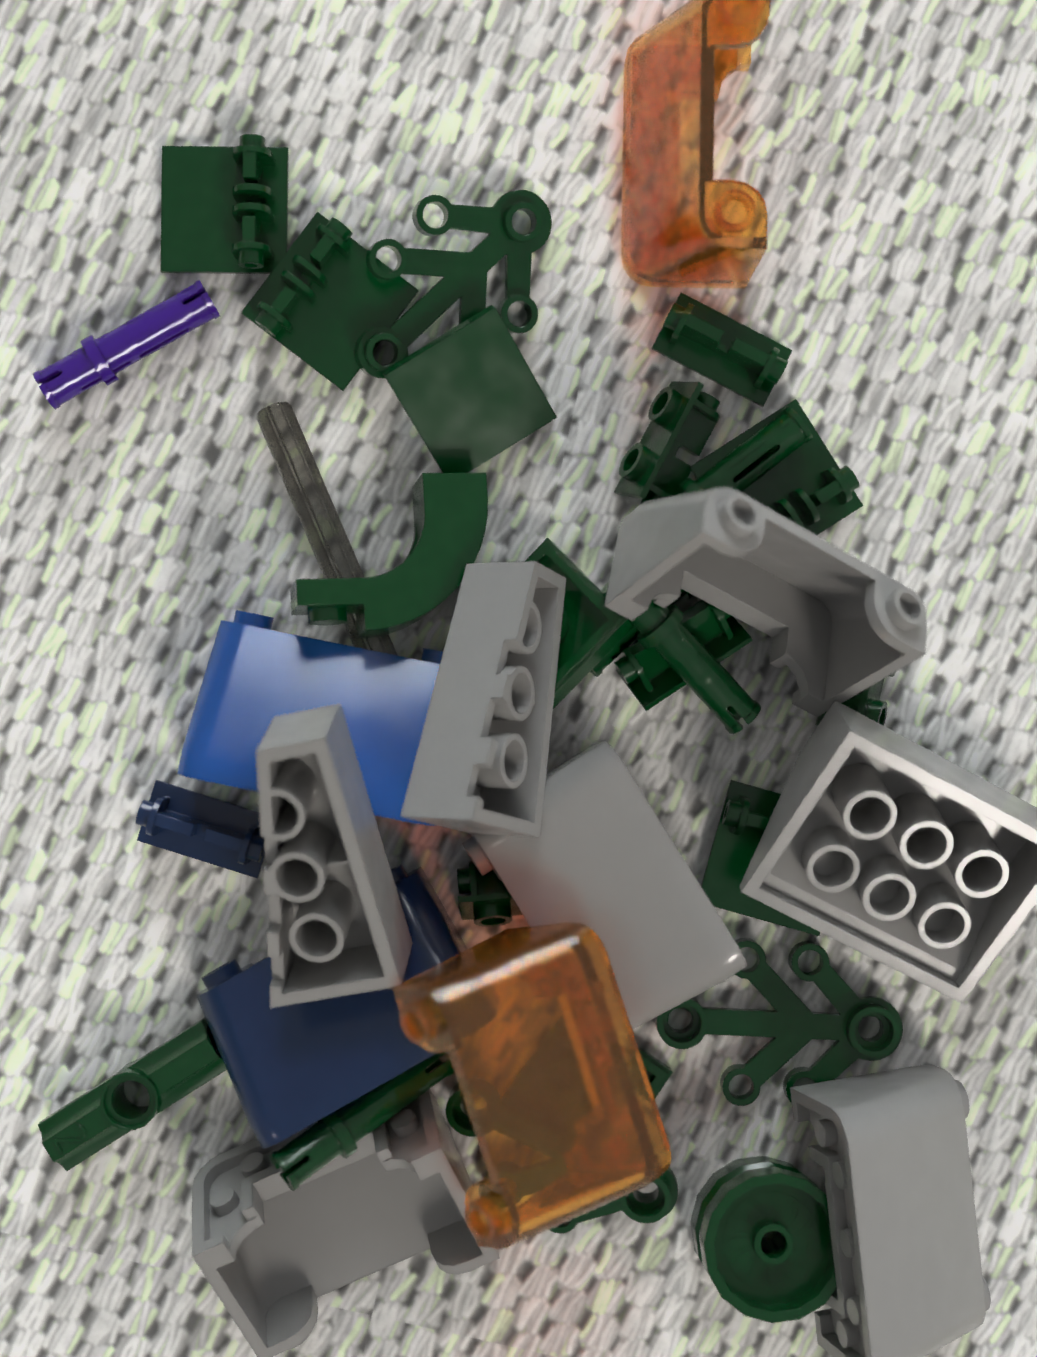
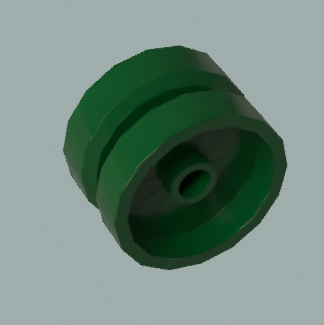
(758, 1274)

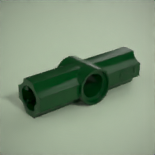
(107, 1114)

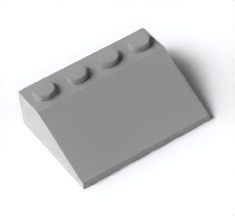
(898, 854)

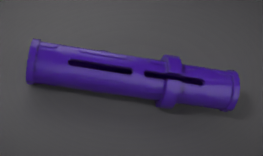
(118, 349)

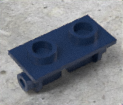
(202, 828)

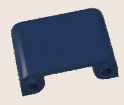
(323, 1053)

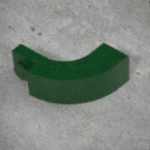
(447, 535)

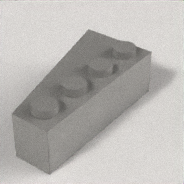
(492, 705)
(325, 868)

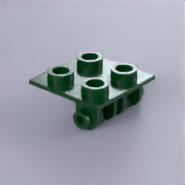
(224, 208)
(326, 299)
(803, 486)
(735, 841)

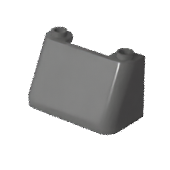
(825, 609)
(620, 874)
(896, 1211)
(284, 1248)

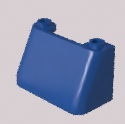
(277, 673)

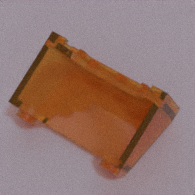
(674, 216)
(542, 1076)

